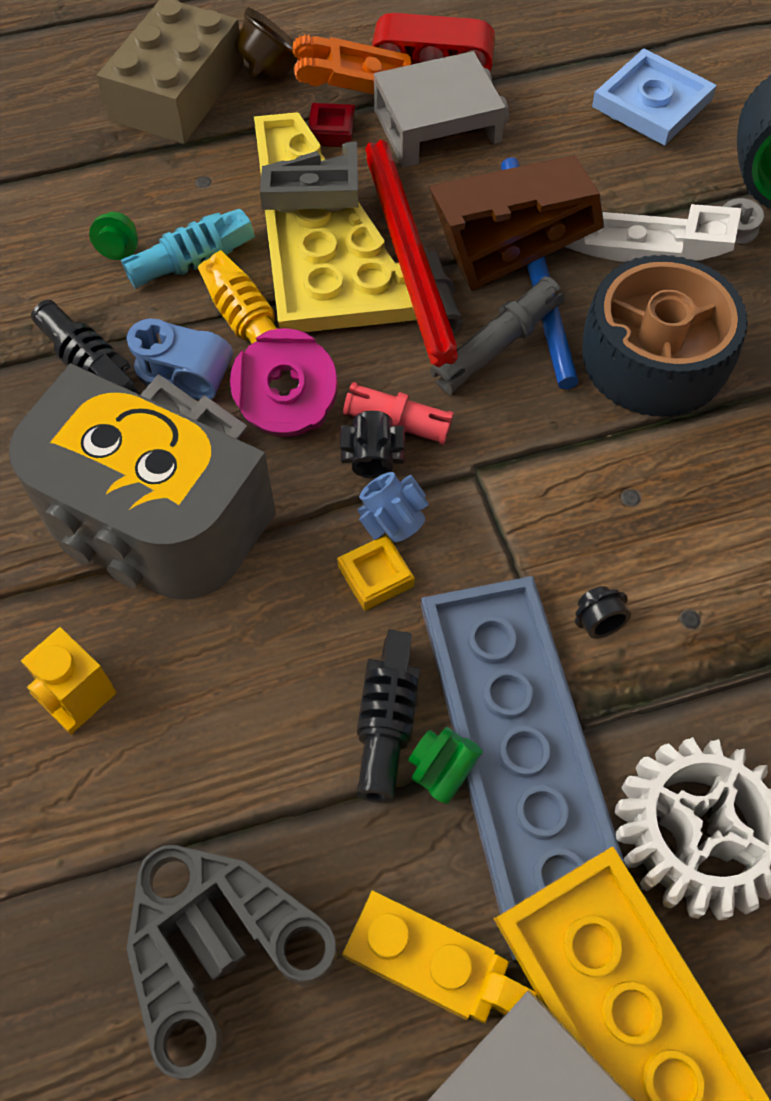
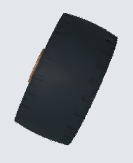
(663, 335)

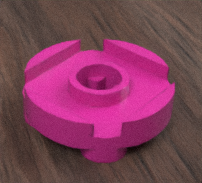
(263, 361)

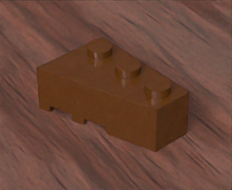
(516, 216)

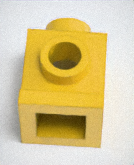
(67, 680)

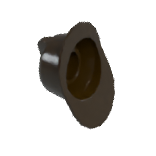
(265, 46)

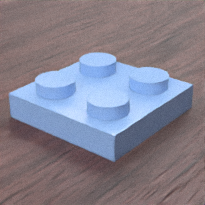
(653, 96)

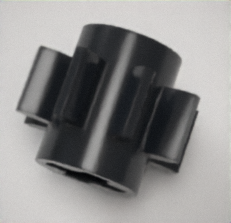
(372, 444)

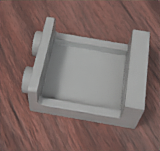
(436, 102)

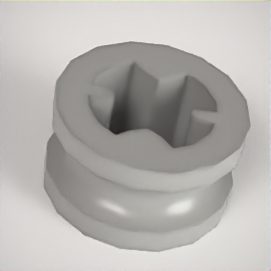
(751, 214)

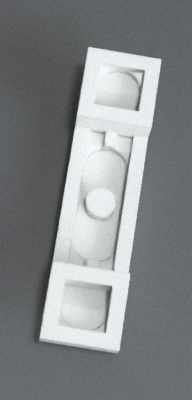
(703, 235)

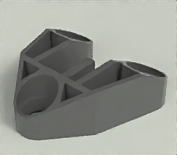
(162, 978)

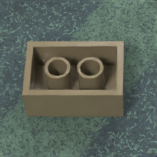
(171, 70)

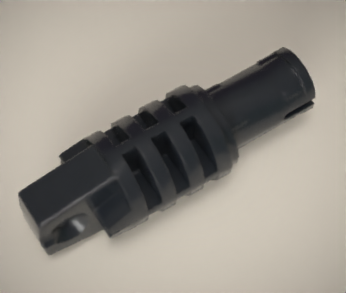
(81, 344)
(386, 717)

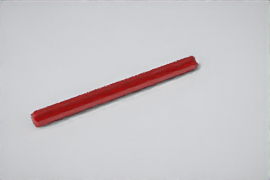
(411, 256)

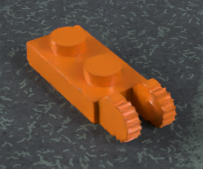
(342, 62)

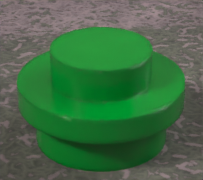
(114, 235)

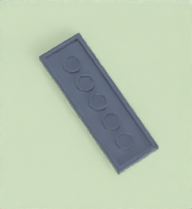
(509, 695)

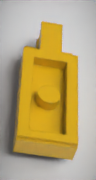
(431, 960)

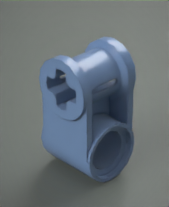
(185, 357)

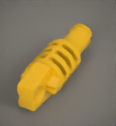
(237, 297)

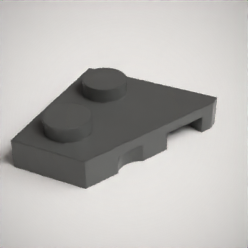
(311, 182)

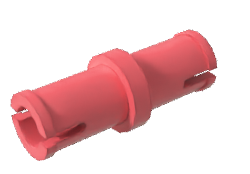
(415, 417)

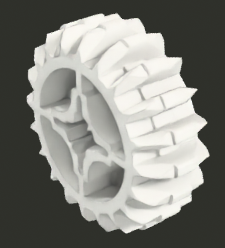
(680, 815)

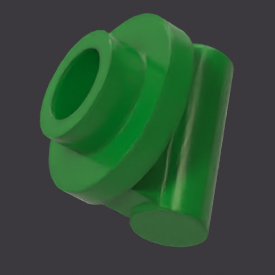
(443, 762)

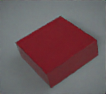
(332, 123)

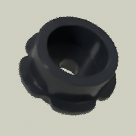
(602, 612)

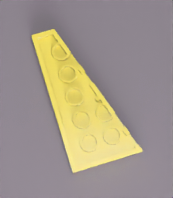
(326, 263)

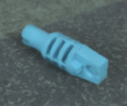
(189, 247)

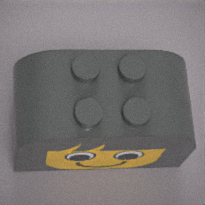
(140, 486)

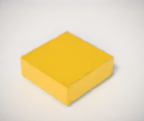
(375, 572)

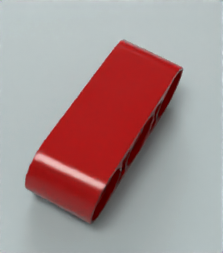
(448, 35)

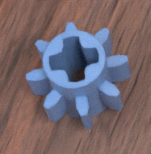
(392, 507)

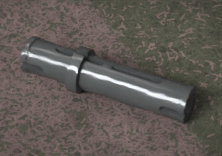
(514, 321)

